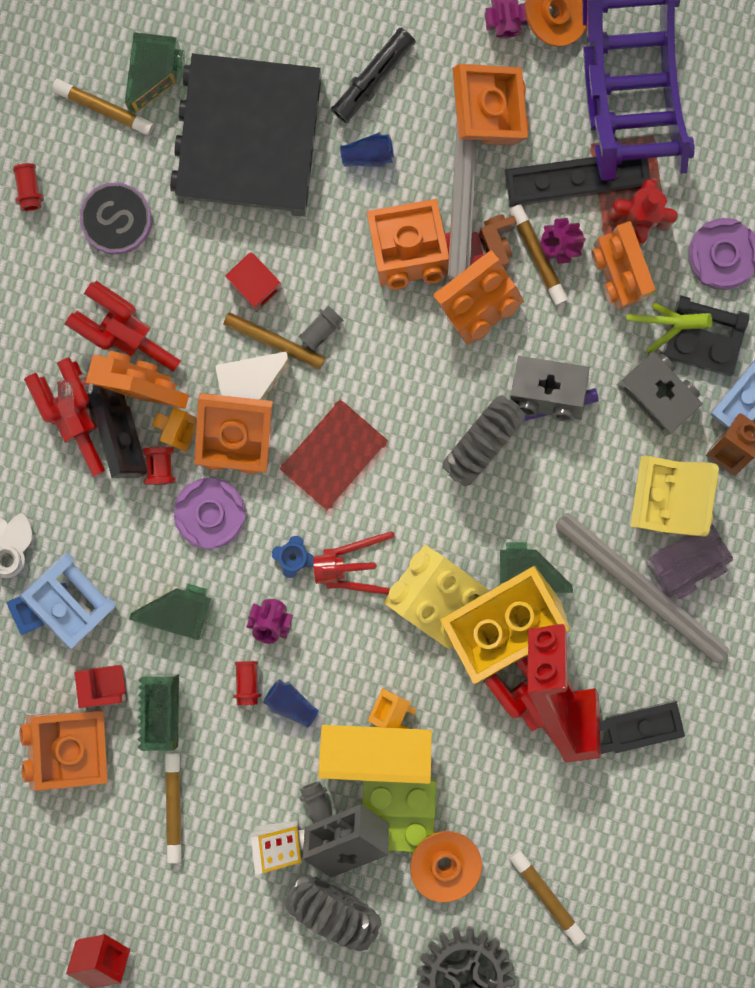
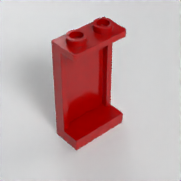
(567, 714)

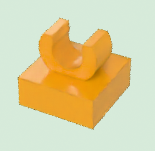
(177, 428)
(390, 710)

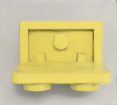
(674, 496)
(431, 591)

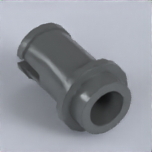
(321, 328)
(315, 801)

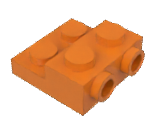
(490, 104)
(408, 243)
(623, 267)
(479, 298)
(135, 381)
(233, 433)
(64, 750)

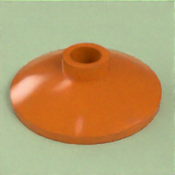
(557, 30)
(455, 878)

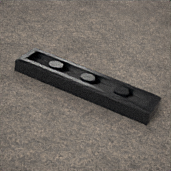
(570, 180)

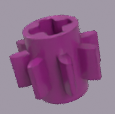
(506, 18)
(562, 240)
(269, 621)

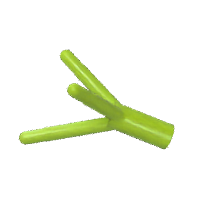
(680, 322)

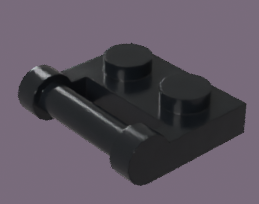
(703, 347)

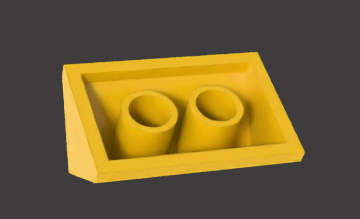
(495, 626)
(375, 754)

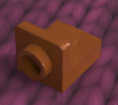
(491, 240)
(735, 446)

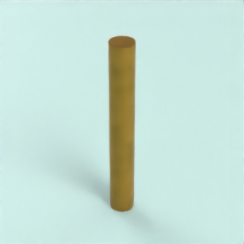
(274, 340)

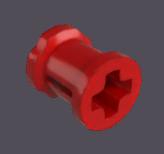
(158, 465)

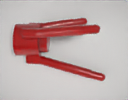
(330, 568)

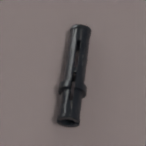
(364, 85)

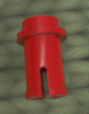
(27, 187)
(246, 683)

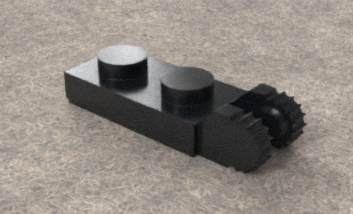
(117, 433)
(642, 727)

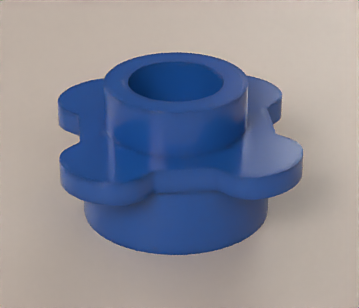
(289, 566)

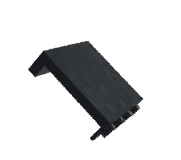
(247, 133)

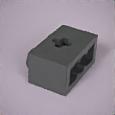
(568, 385)
(663, 412)
(346, 841)

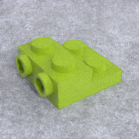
(406, 808)

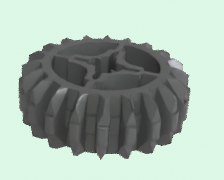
(483, 440)
(332, 913)
(452, 968)

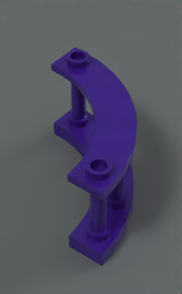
(600, 84)

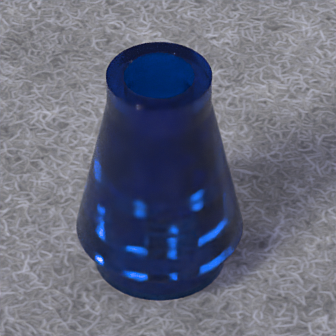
(369, 151)
(290, 703)

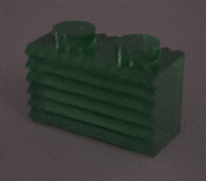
(159, 712)

